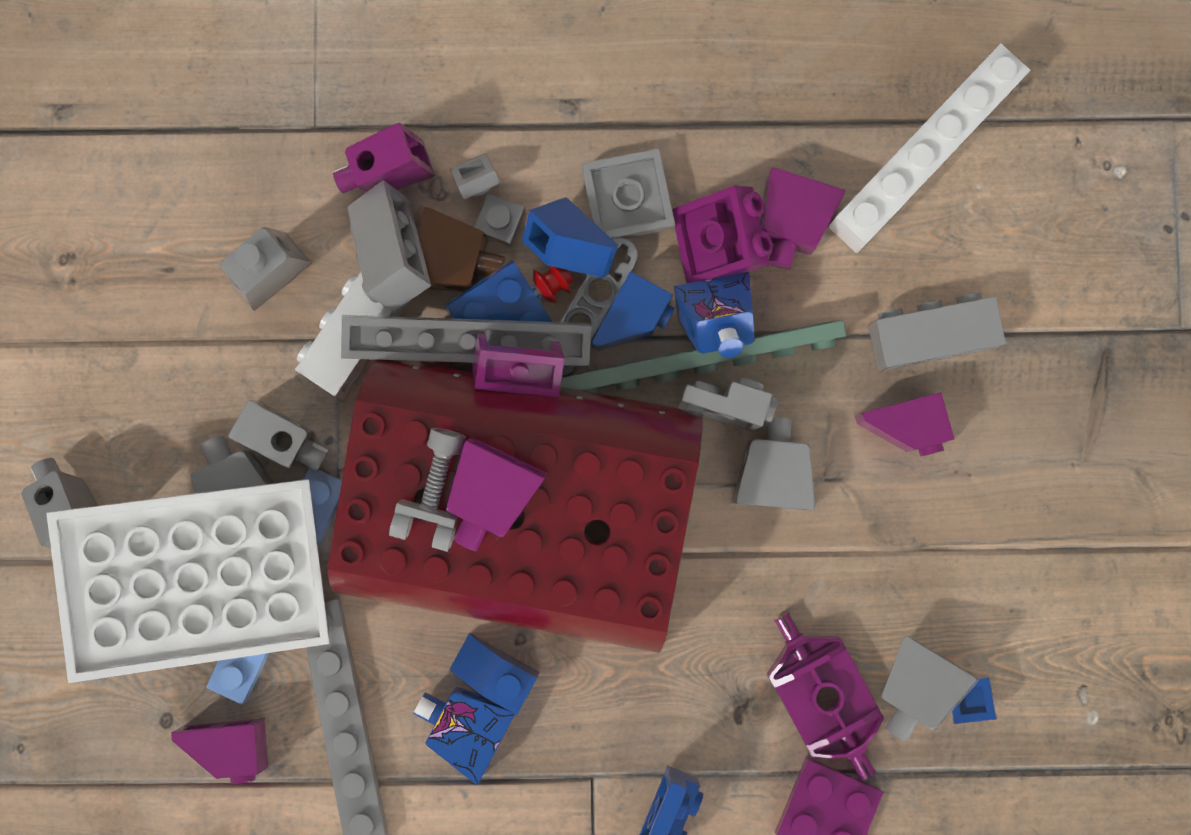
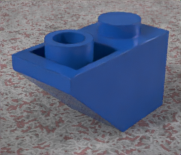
(568, 239)

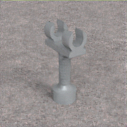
(445, 445)

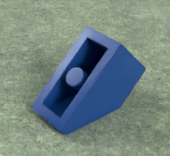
(634, 313)
(494, 673)

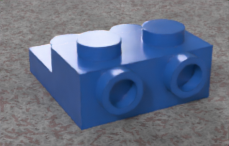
(673, 802)

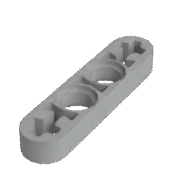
(596, 310)

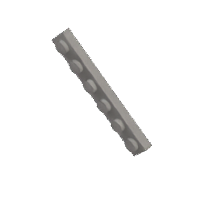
(455, 338)
(346, 729)

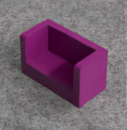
(517, 369)

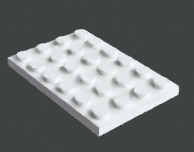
(187, 579)

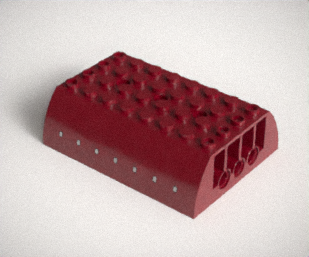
(602, 462)

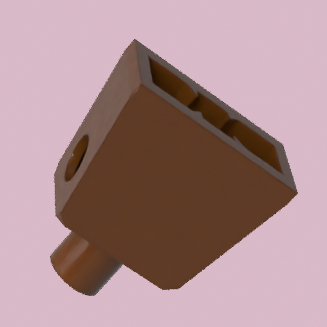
(454, 252)

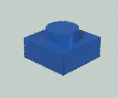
(977, 704)

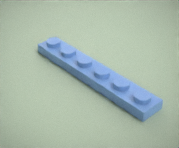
(237, 676)

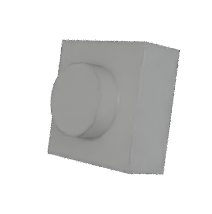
(475, 176)
(500, 219)

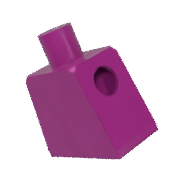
(387, 155)
(796, 214)
(489, 491)

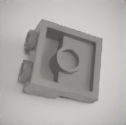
(741, 404)

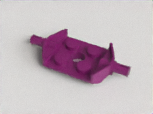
(799, 674)

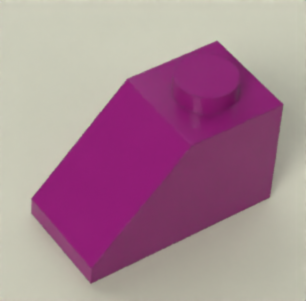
(911, 424)
(226, 748)

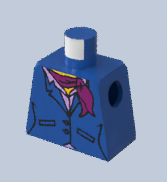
(717, 313)
(465, 729)

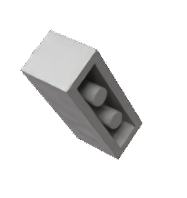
(388, 247)
(936, 332)

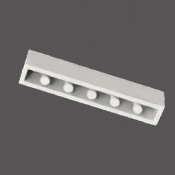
(928, 148)

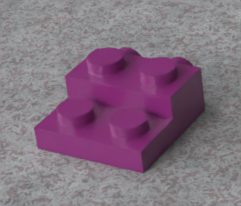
(722, 234)

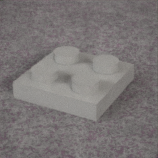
(629, 194)

